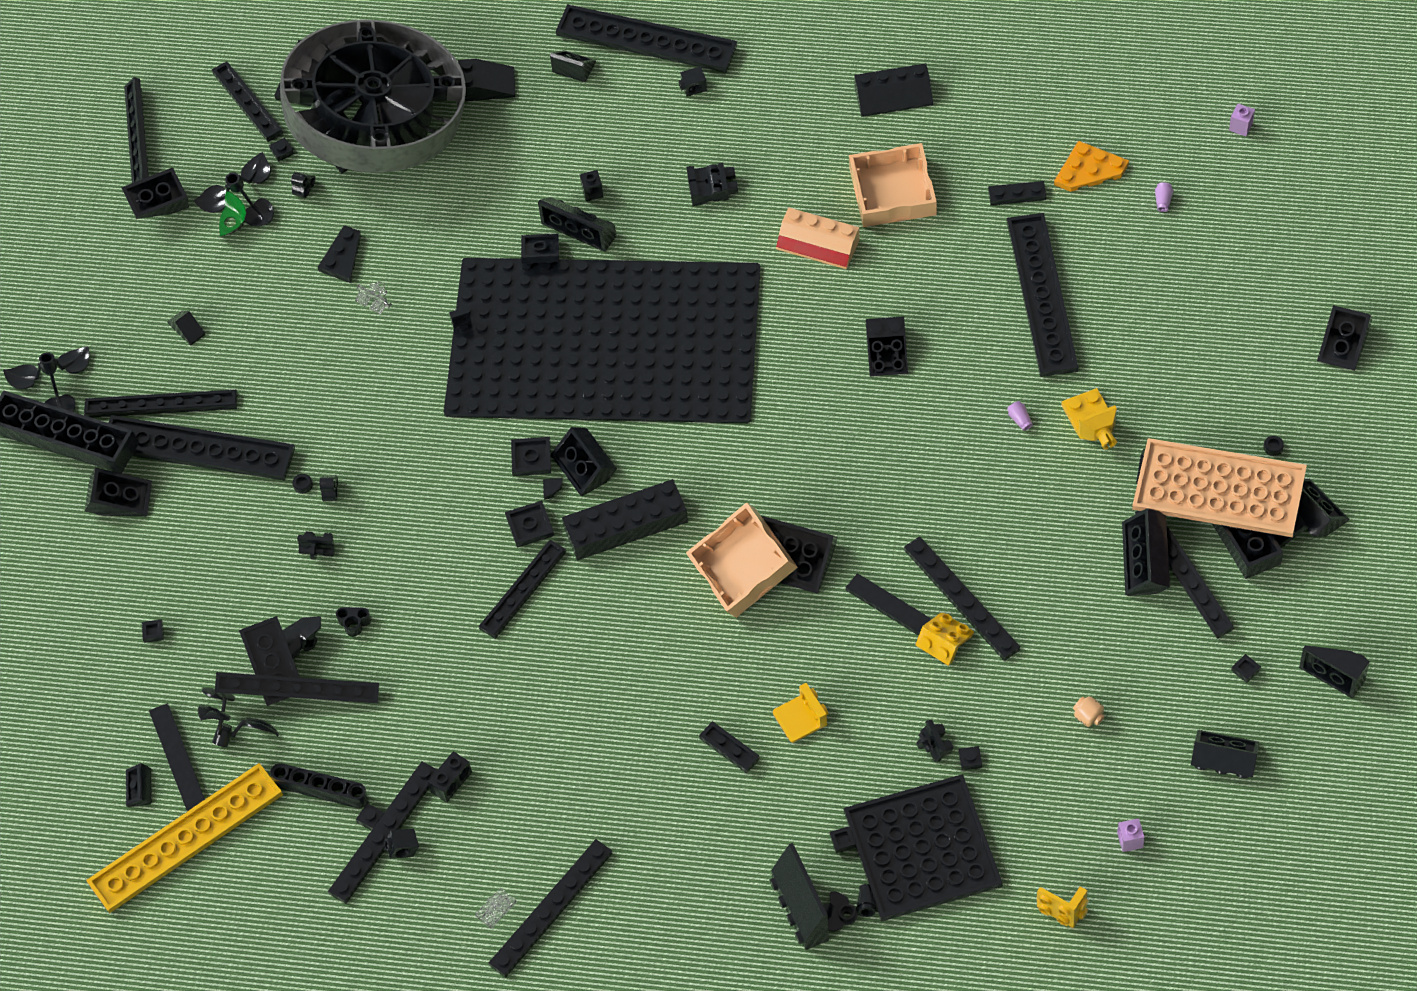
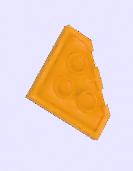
(1089, 167)

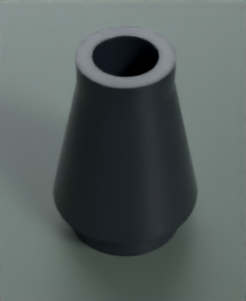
(866, 903)

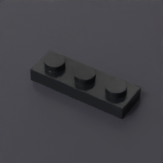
(1017, 193)
(729, 747)

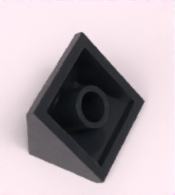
(571, 65)

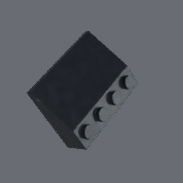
(808, 550)
(799, 899)

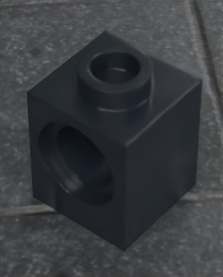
(693, 81)
(591, 185)
(401, 843)

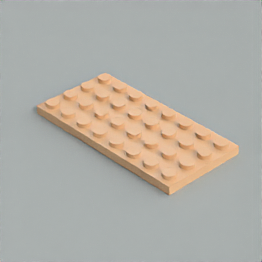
(1220, 487)

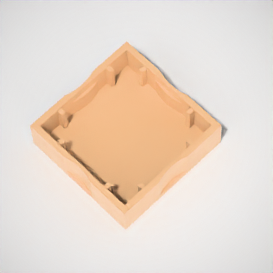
(892, 185)
(741, 560)

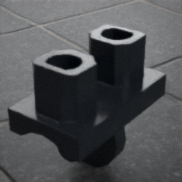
(316, 545)
(931, 740)

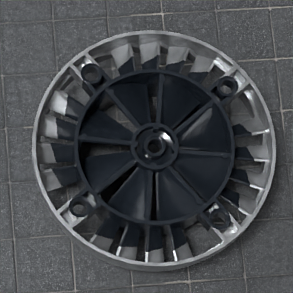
(389, 70)

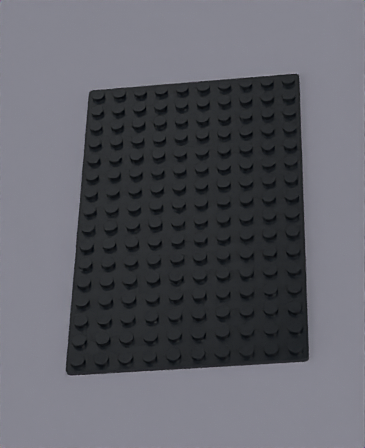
(605, 341)

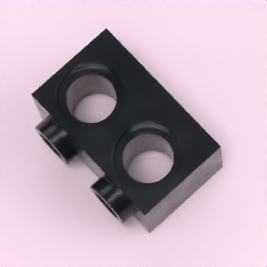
(449, 777)

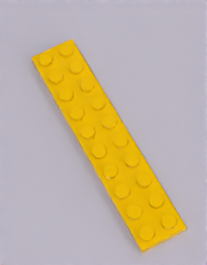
(184, 838)

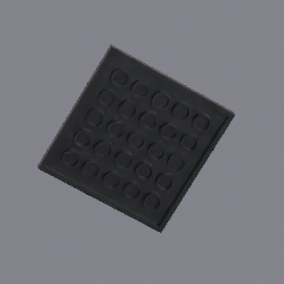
(922, 847)

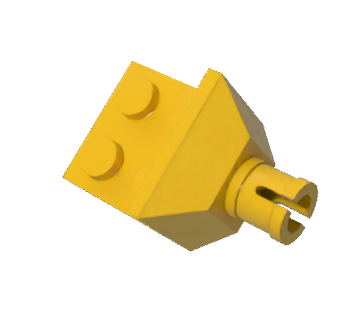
(1092, 417)

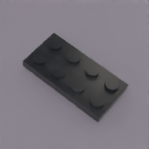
(269, 652)

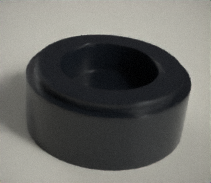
(1273, 445)
(302, 483)

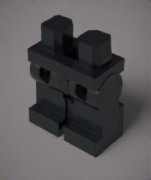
(710, 183)

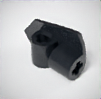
(301, 634)

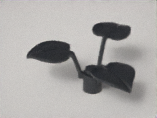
(255, 170)
(73, 362)
(223, 732)

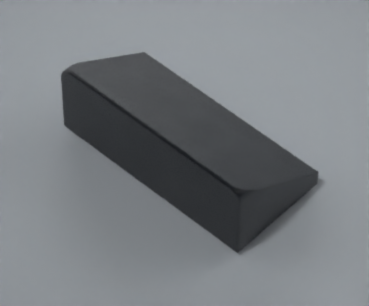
(138, 786)

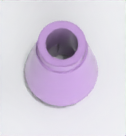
(1163, 196)
(1019, 414)

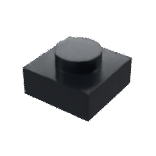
(281, 149)
(460, 317)
(152, 631)
(1246, 668)
(970, 758)
(369, 816)
(842, 839)

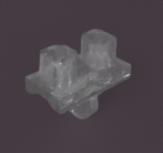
(379, 302)
(495, 908)

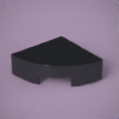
(551, 487)

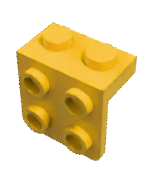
(943, 637)
(801, 715)
(1064, 912)

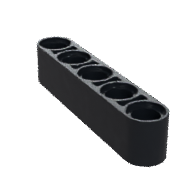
(325, 792)

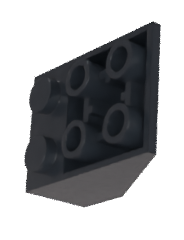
(886, 346)

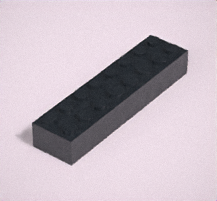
(66, 432)

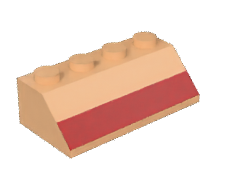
(818, 238)

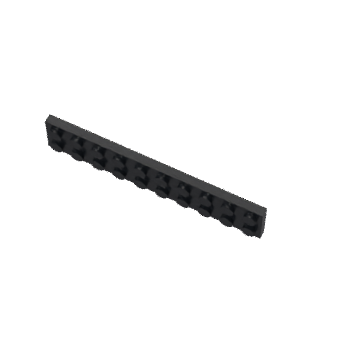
(646, 38)
(1042, 295)
(209, 448)

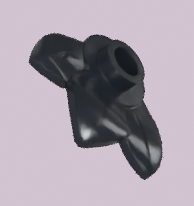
(836, 909)

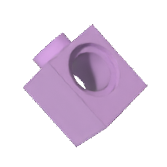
(1241, 119)
(1130, 835)

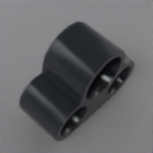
(302, 184)
(329, 487)
(353, 615)

